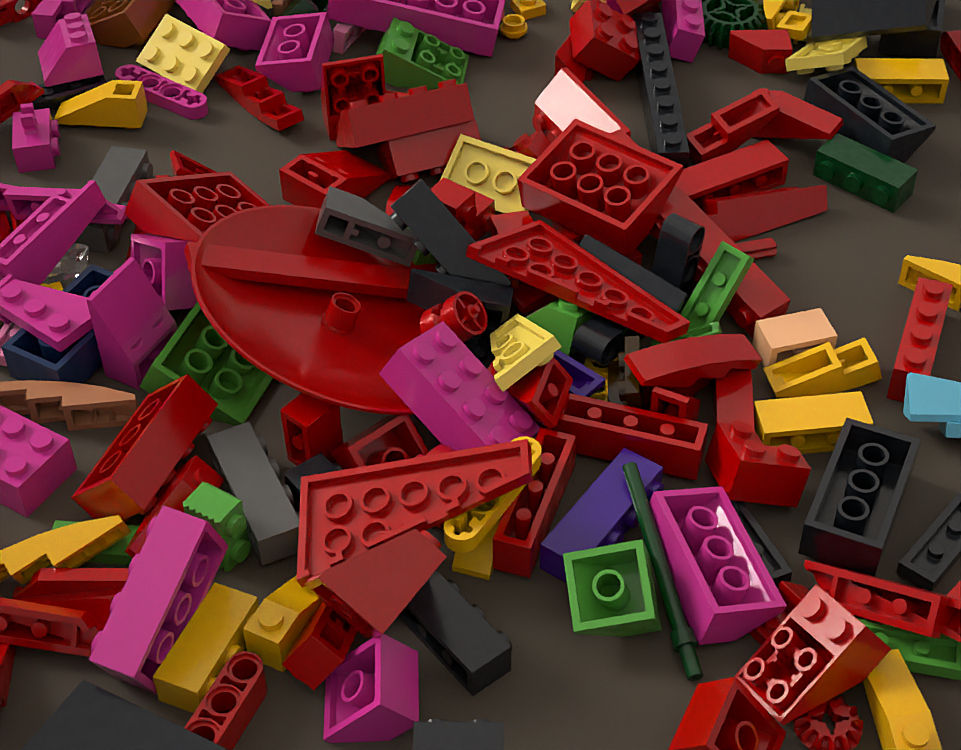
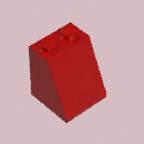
(380, 582)

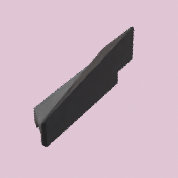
(642, 277)

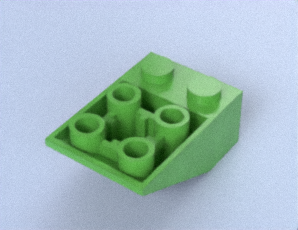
(419, 58)

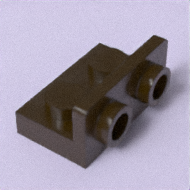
(622, 384)

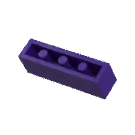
(600, 514)

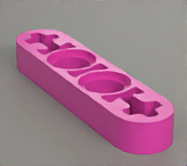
(186, 102)

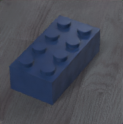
(35, 360)

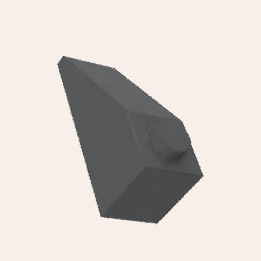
(364, 227)

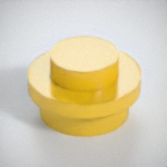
(513, 26)

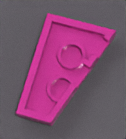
(46, 313)

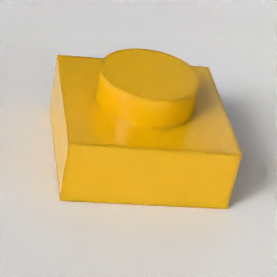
(528, 8)
(797, 24)

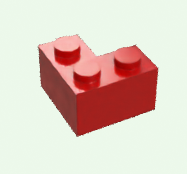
(467, 206)
(755, 470)

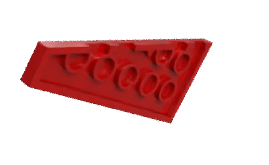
(564, 269)
(372, 504)

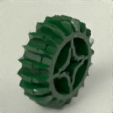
(729, 15)

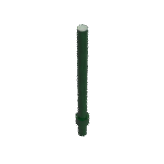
(682, 636)

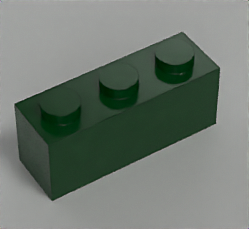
(865, 172)

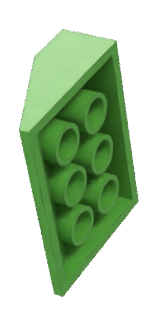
(213, 365)

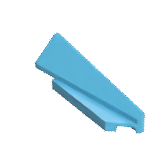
(934, 401)

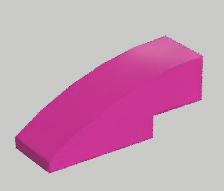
(50, 11)

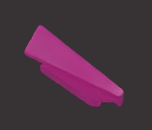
(25, 200)
(47, 235)

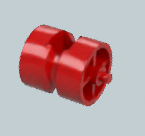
(460, 312)

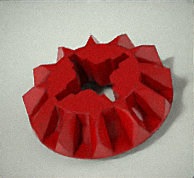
(817, 736)

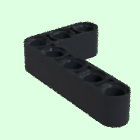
(674, 261)

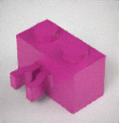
(35, 139)

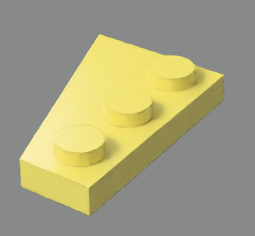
(519, 349)

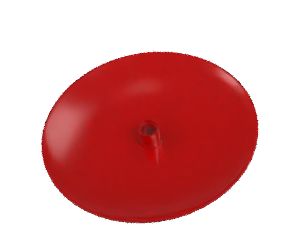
(306, 336)

